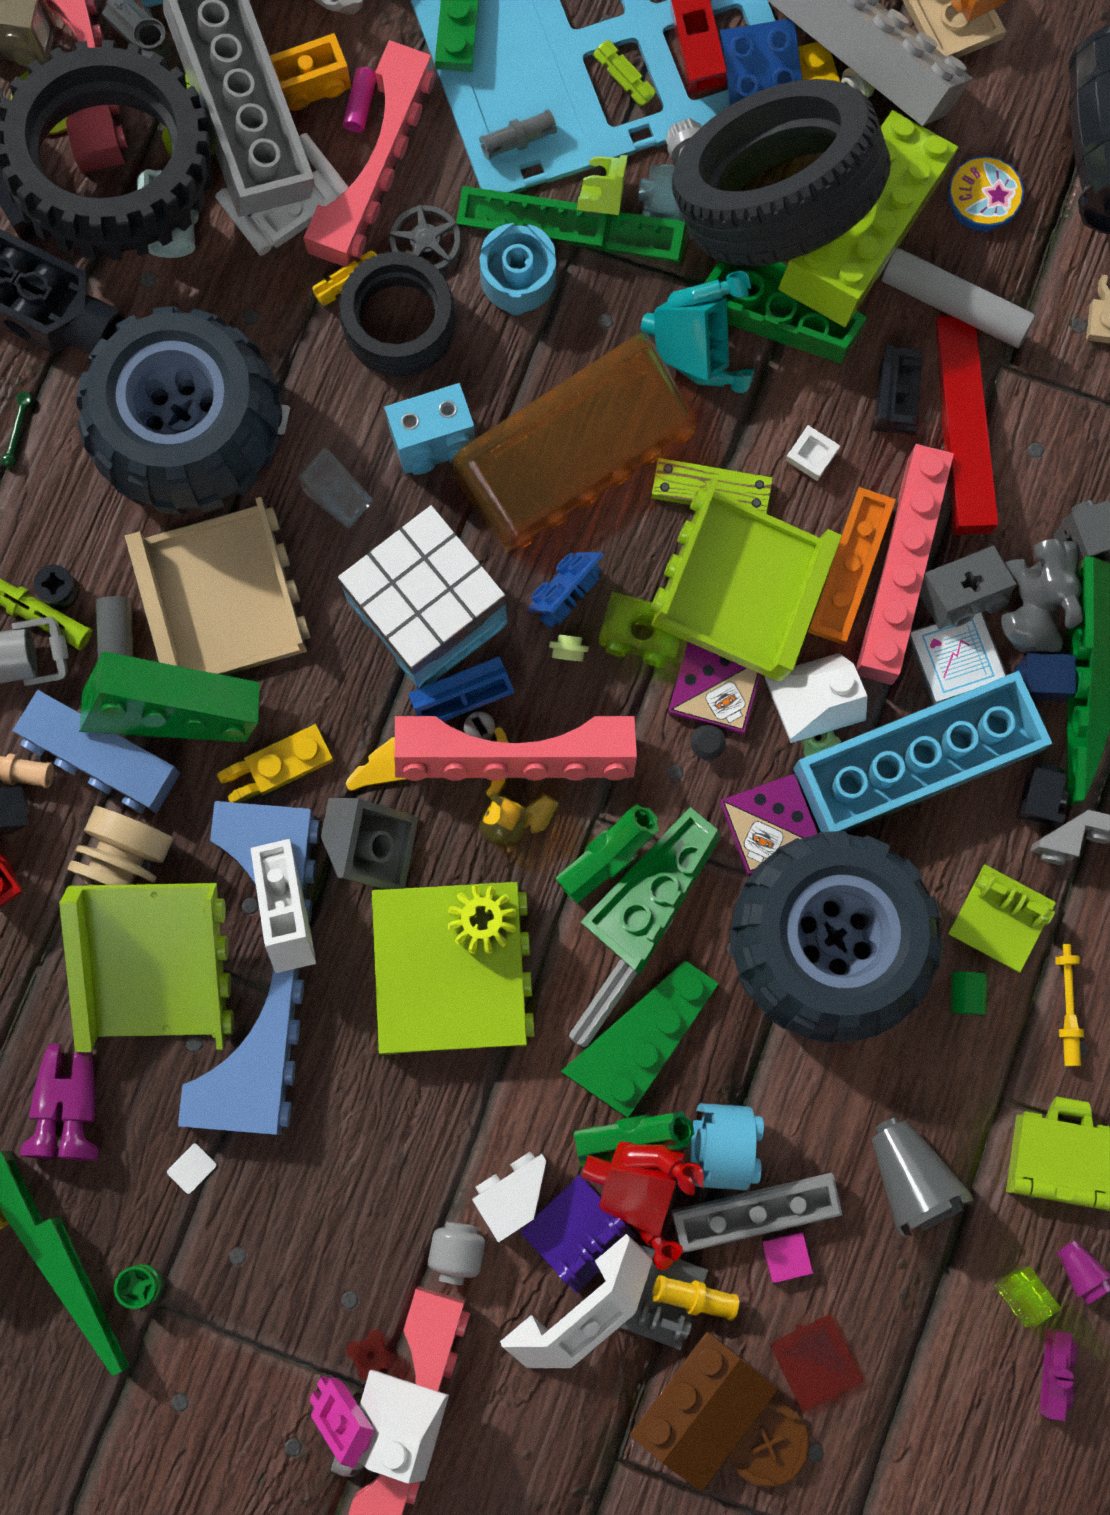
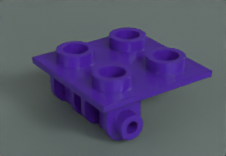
(575, 1233)

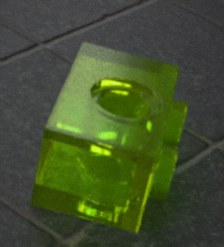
(616, 636)

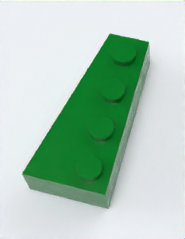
(783, 318)

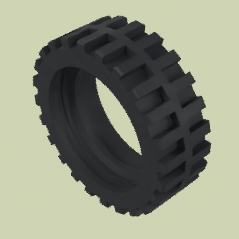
(94, 79)

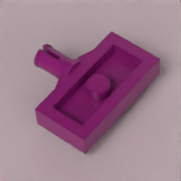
(1056, 1385)

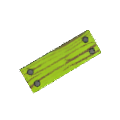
(680, 481)

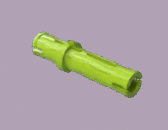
(74, 632)

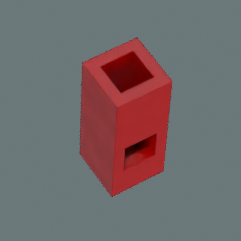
(698, 44)

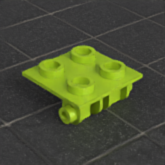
(1002, 918)

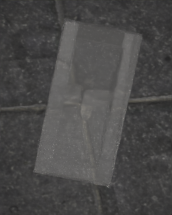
(334, 488)

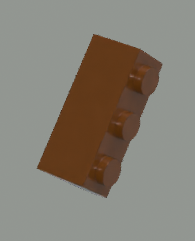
(704, 1412)

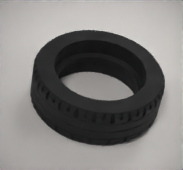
(800, 211)

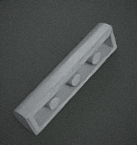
(958, 298)
(757, 1212)

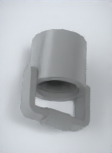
(19, 653)

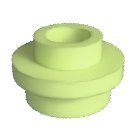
(568, 648)

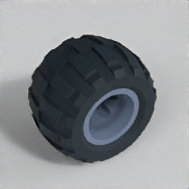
(189, 461)
(898, 933)

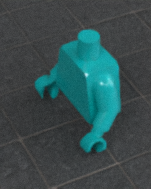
(694, 332)

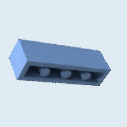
(104, 757)

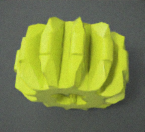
(469, 913)

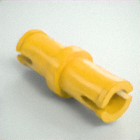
(695, 1297)

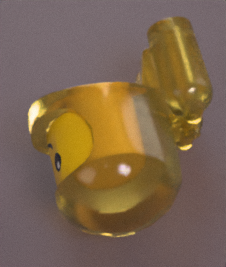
(507, 820)

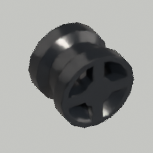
(63, 592)

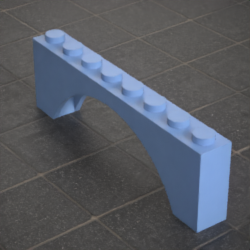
(252, 1083)

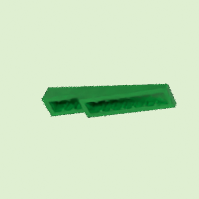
(564, 224)
(59, 1262)

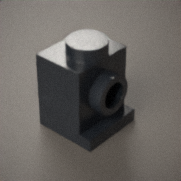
(1044, 796)

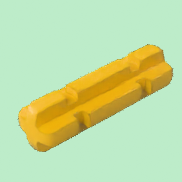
(326, 291)

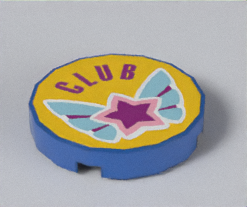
(985, 193)

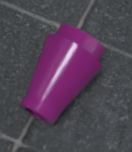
(1086, 1275)

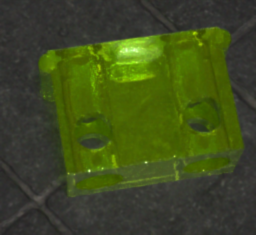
(1027, 1296)

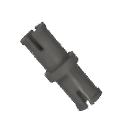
(518, 134)

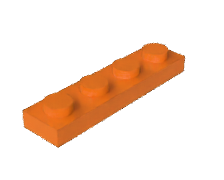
(851, 566)

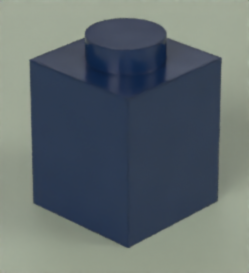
(1048, 676)

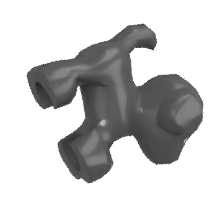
(1044, 589)

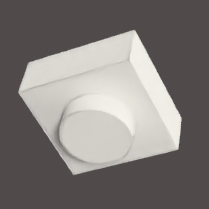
(812, 453)

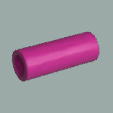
(359, 99)

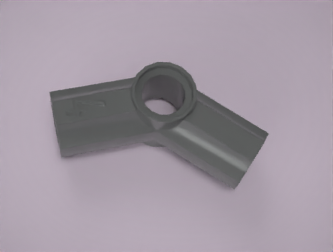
(138, 27)

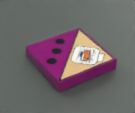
(713, 690)
(767, 819)

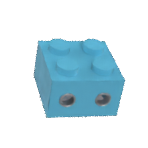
(430, 428)

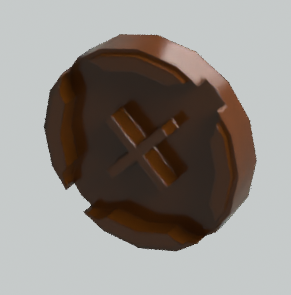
(772, 1448)

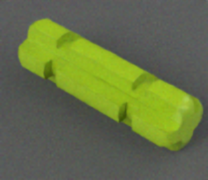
(624, 73)

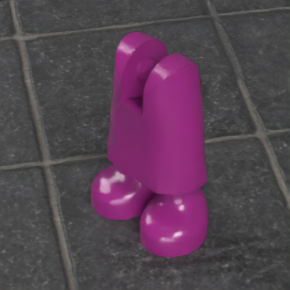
(62, 1100)

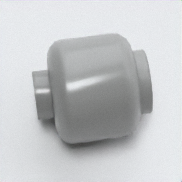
(456, 1252)

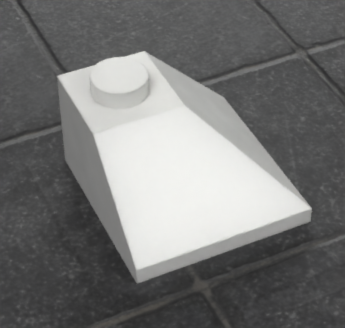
(819, 697)
(404, 1424)

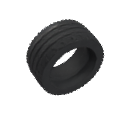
(385, 272)

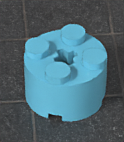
(535, 264)
(727, 1146)

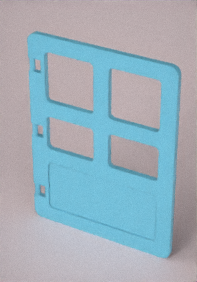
(534, 63)

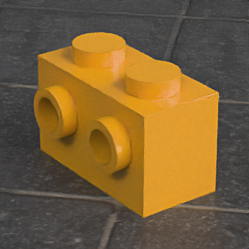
(311, 72)

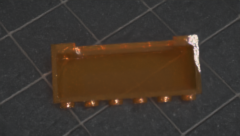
(574, 442)

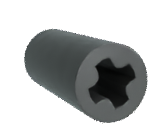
(114, 625)

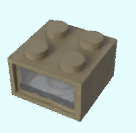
(26, 31)

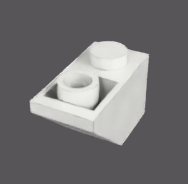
(513, 1200)

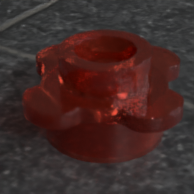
(375, 1343)

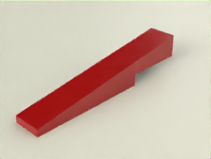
(965, 428)

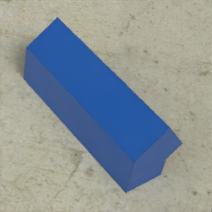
(463, 691)

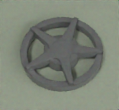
(425, 237)

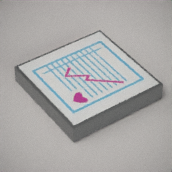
(955, 658)

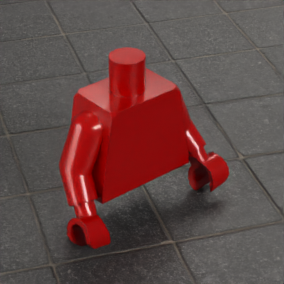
(640, 1189)

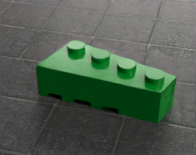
(167, 701)

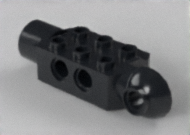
(50, 300)

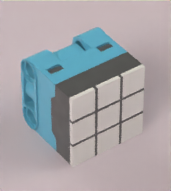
(425, 598)

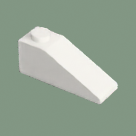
(282, 906)

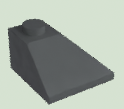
(369, 842)

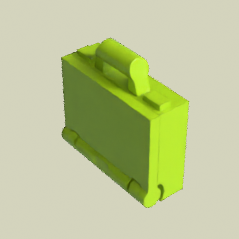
(1061, 1158)

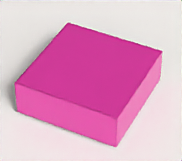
(787, 1257)

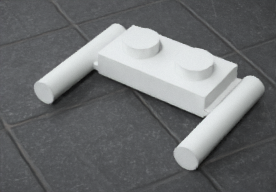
(282, 223)

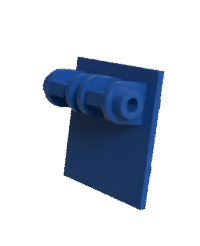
(760, 57)
(574, 571)

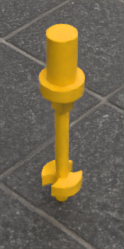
(1071, 1033)

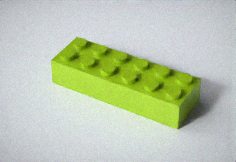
(843, 272)

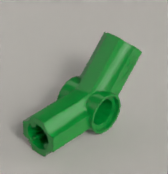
(609, 853)
(670, 1129)

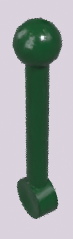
(24, 401)

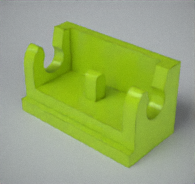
(604, 193)

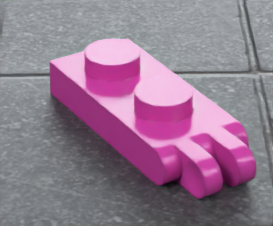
(340, 1421)

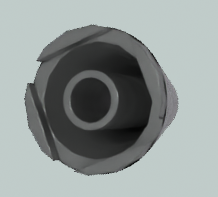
(915, 1179)

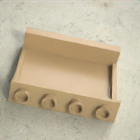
(219, 593)

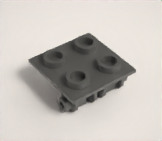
(661, 1320)

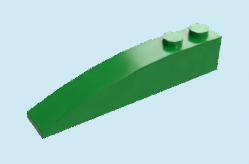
(1090, 707)

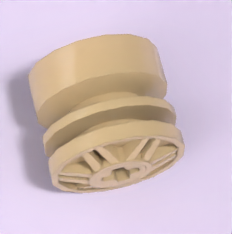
(120, 849)

